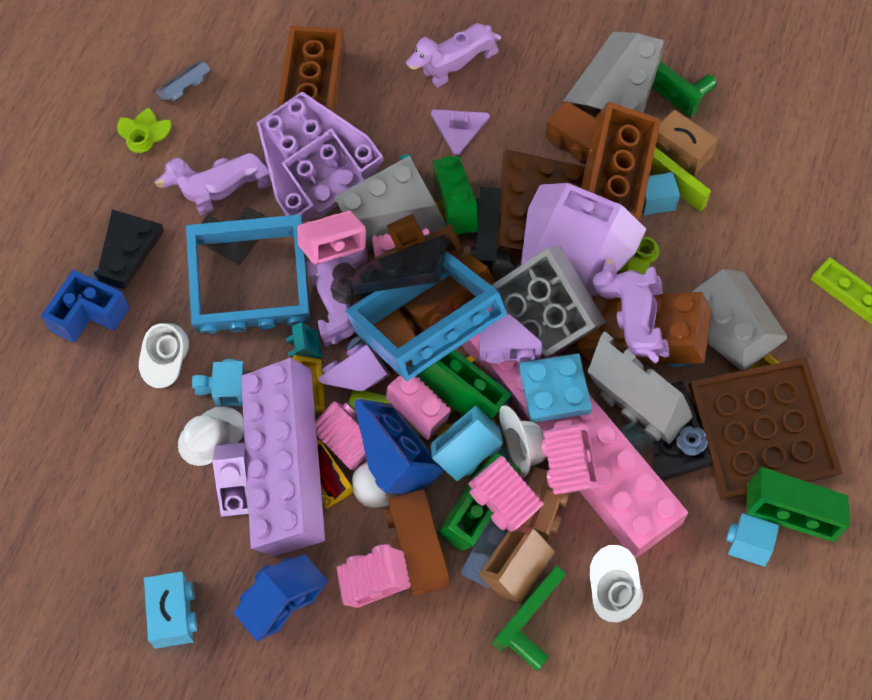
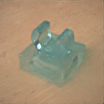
(637, 436)

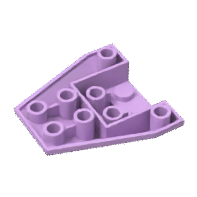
(314, 156)
(583, 226)

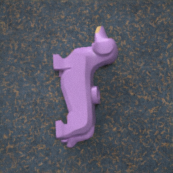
(454, 52)
(217, 181)
(321, 276)
(638, 308)

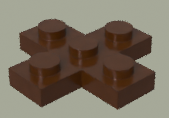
(408, 233)

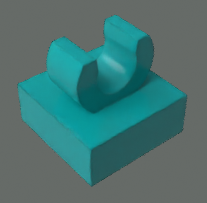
(305, 341)

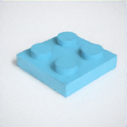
(555, 388)

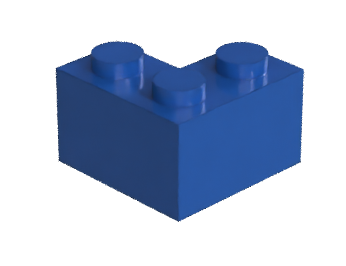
(81, 301)
(277, 594)

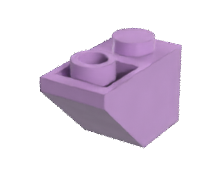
(508, 342)
(357, 372)
(231, 478)

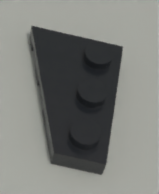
(126, 247)
(403, 268)
(672, 461)

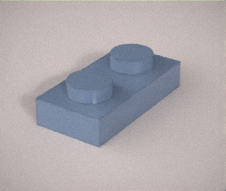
(192, 75)
(482, 551)

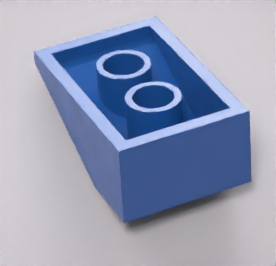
(394, 449)

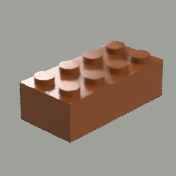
(313, 65)
(621, 156)
(680, 316)

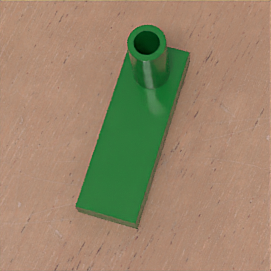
(679, 91)
(511, 633)

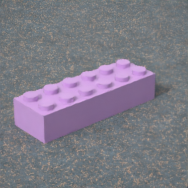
(282, 458)

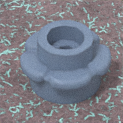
(692, 448)

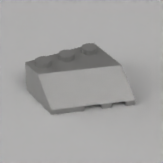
(619, 73)
(390, 197)
(550, 300)
(740, 319)
(638, 393)

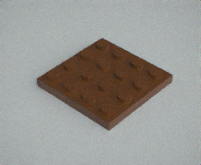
(519, 183)
(765, 421)

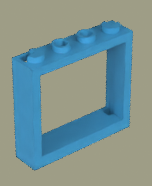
(243, 231)
(440, 337)

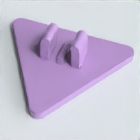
(459, 127)

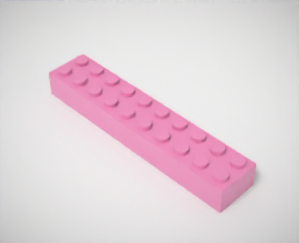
(629, 493)

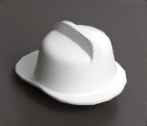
(204, 432)
(522, 440)
(615, 583)

